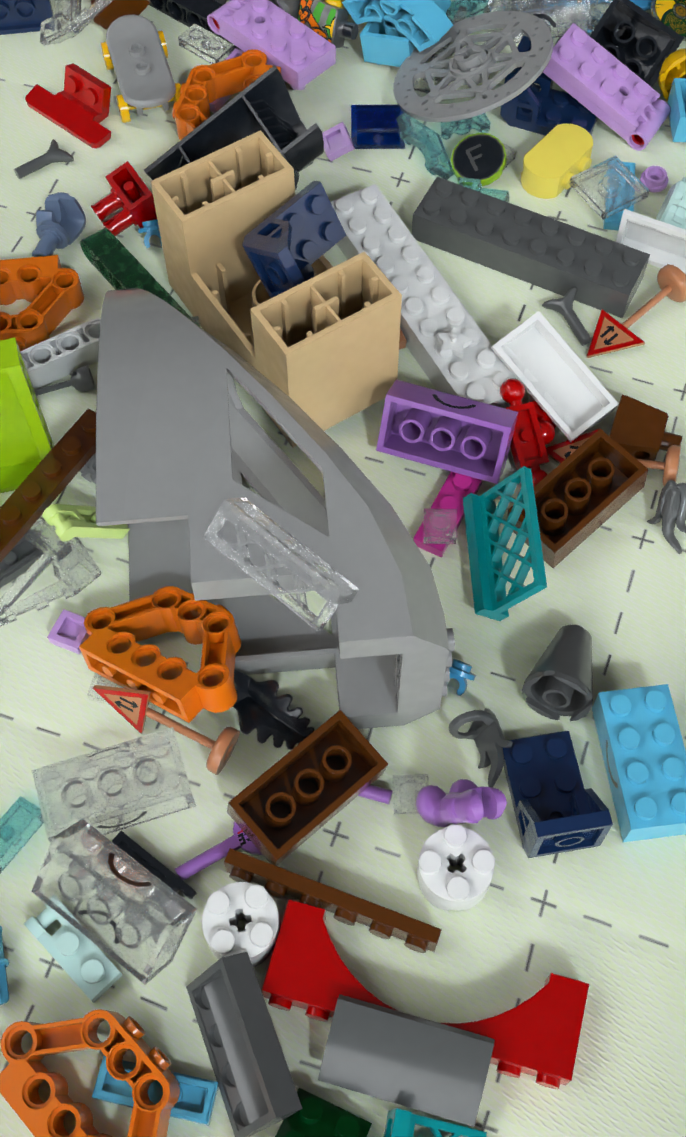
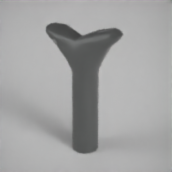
(53, 155)
(565, 307)

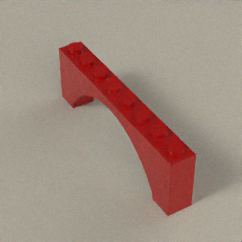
(531, 1038)

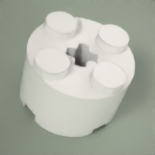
(457, 889)
(236, 903)

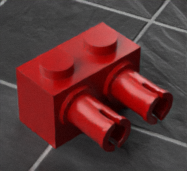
(130, 194)

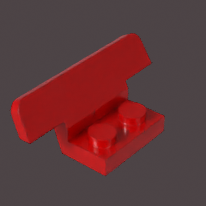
(78, 107)

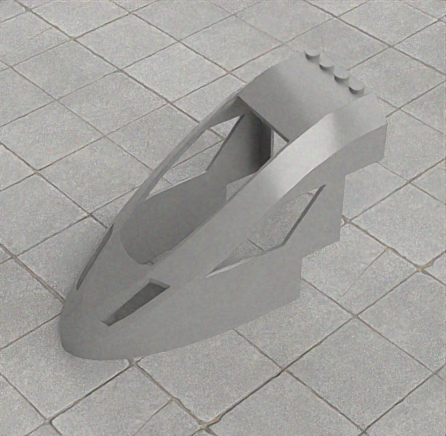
(177, 447)

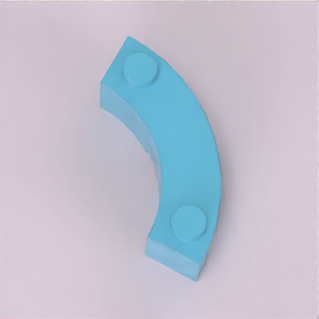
(416, 19)

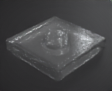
(609, 187)

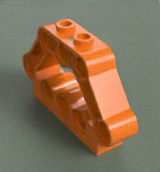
(213, 82)
(49, 288)
(119, 658)
(26, 1072)

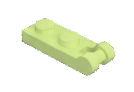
(80, 522)

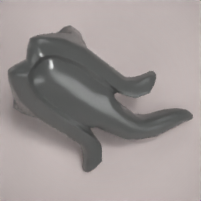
(672, 512)
(488, 738)

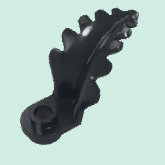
(269, 714)

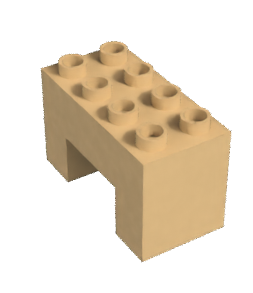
(319, 342)

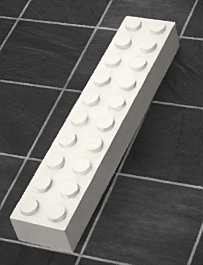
(427, 299)

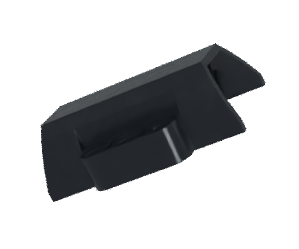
(260, 106)

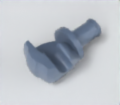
(58, 223)

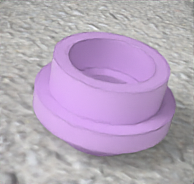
(654, 178)

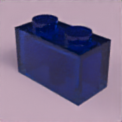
(376, 127)

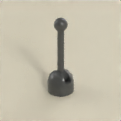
(80, 379)

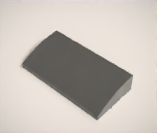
(243, 1046)
(406, 1060)

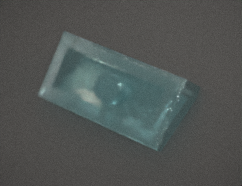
(17, 828)

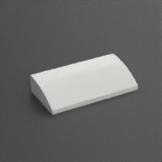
(660, 240)
(555, 376)

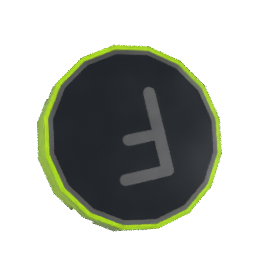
(479, 157)

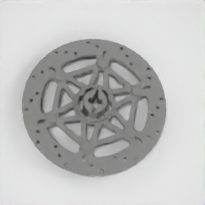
(474, 65)

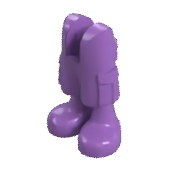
(461, 805)

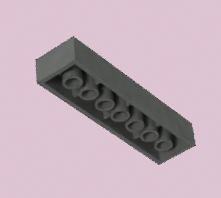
(529, 246)

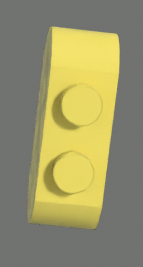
(555, 160)

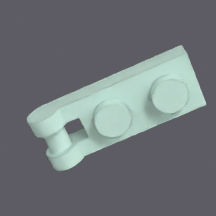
(75, 954)

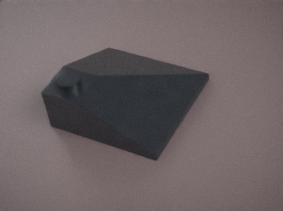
(636, 39)

